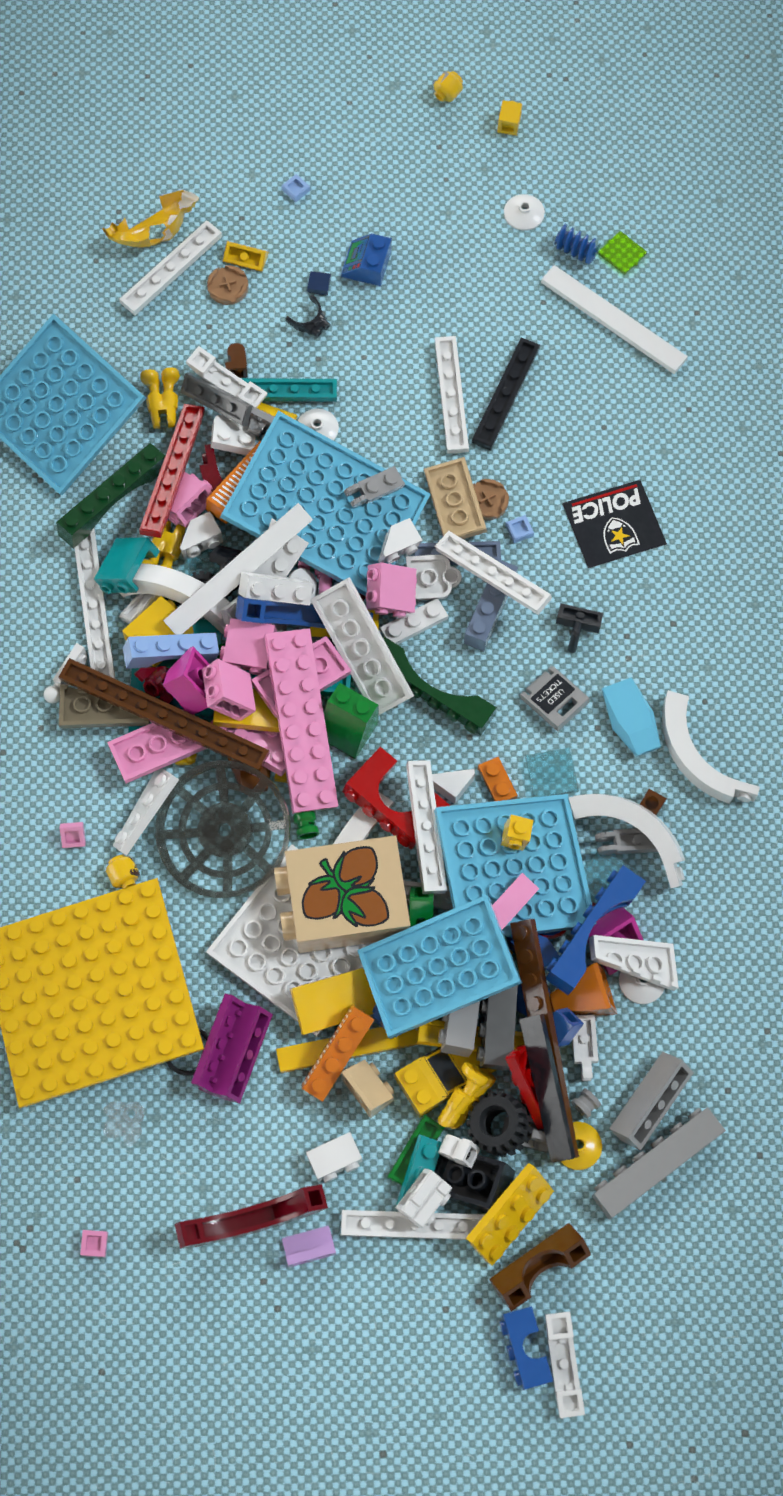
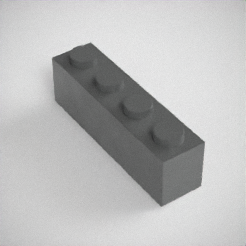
(497, 1029)

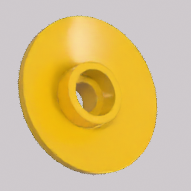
(591, 1147)

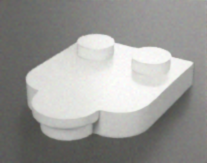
(231, 436)
(433, 576)

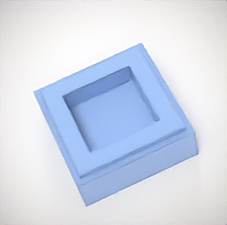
(295, 188)
(519, 529)

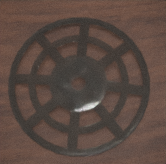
(209, 829)

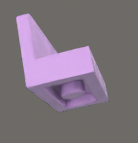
(308, 1246)

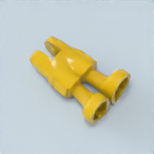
(161, 403)
(168, 545)
(461, 1100)

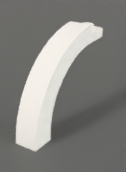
(175, 586)
(690, 761)
(641, 818)

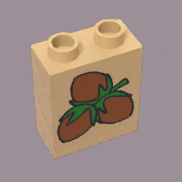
(343, 894)

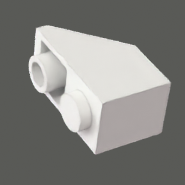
(200, 535)
(399, 540)

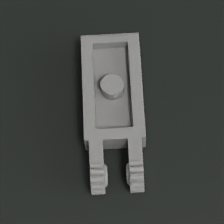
(375, 486)
(625, 842)

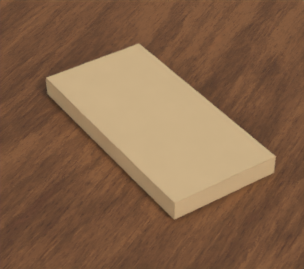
(455, 499)

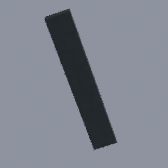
(505, 394)
(547, 1088)

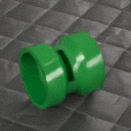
(306, 825)

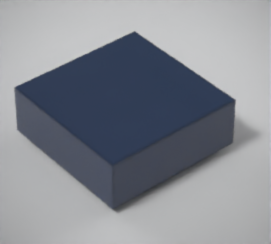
(319, 283)

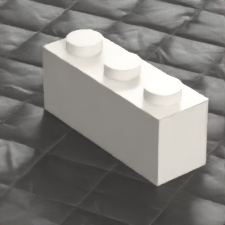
(275, 588)

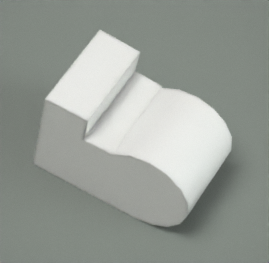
(458, 1149)

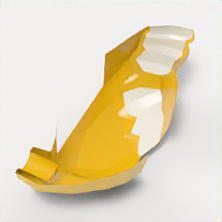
(172, 215)

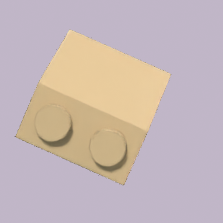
(367, 1087)

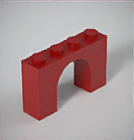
(364, 791)

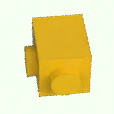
(517, 832)

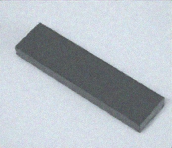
(216, 399)

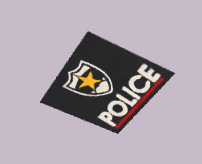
(614, 523)

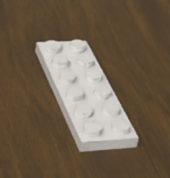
(361, 645)

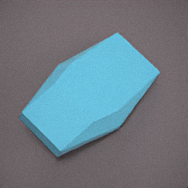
(631, 717)

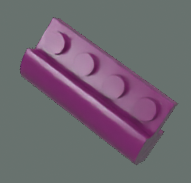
(231, 1049)

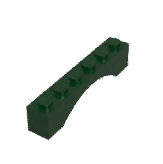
(83, 517)
(468, 710)

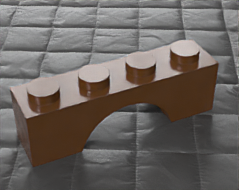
(562, 1248)

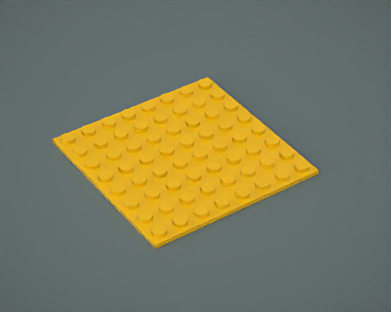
(93, 994)

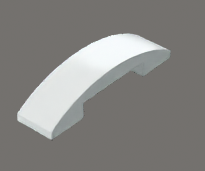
(208, 369)
(360, 825)
(564, 1364)

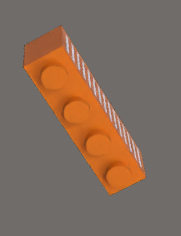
(220, 496)
(337, 1053)

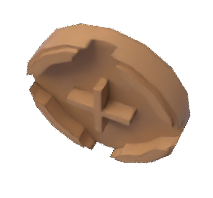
(227, 285)
(491, 498)

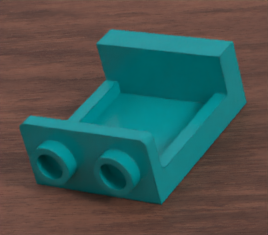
(123, 563)

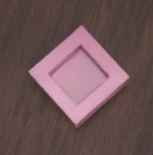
(72, 835)
(94, 1243)

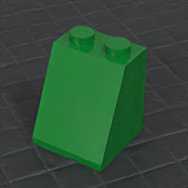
(350, 720)

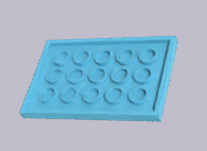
(439, 966)

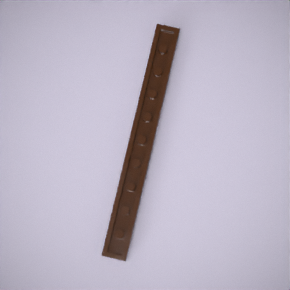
(163, 714)
(537, 996)

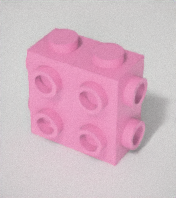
(189, 500)
(391, 589)
(246, 645)
(228, 690)

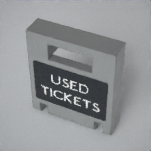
(550, 694)

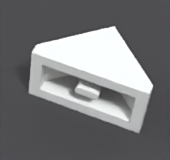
(453, 784)

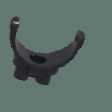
(314, 326)

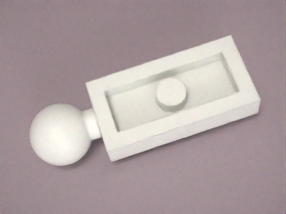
(52, 693)

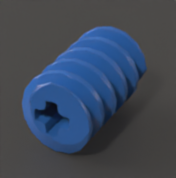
(576, 244)

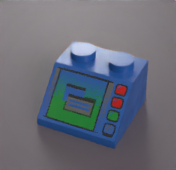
(368, 259)

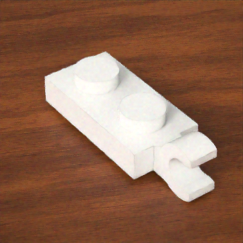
(585, 1046)

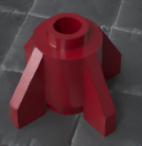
(154, 680)

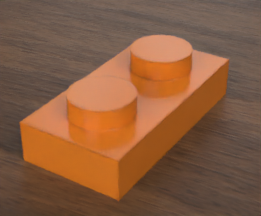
(497, 780)

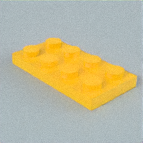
(510, 1214)

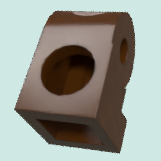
(237, 360)
(653, 801)

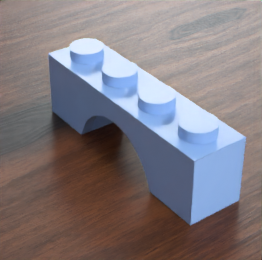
(148, 650)

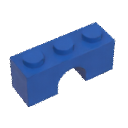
(565, 1021)
(529, 1371)

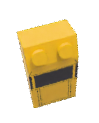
(433, 1079)

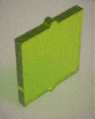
(622, 252)

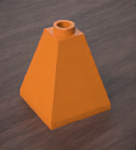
(589, 996)

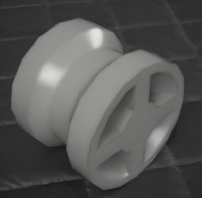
(586, 1103)

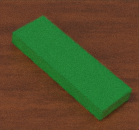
(426, 1127)

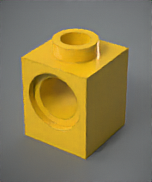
(509, 117)

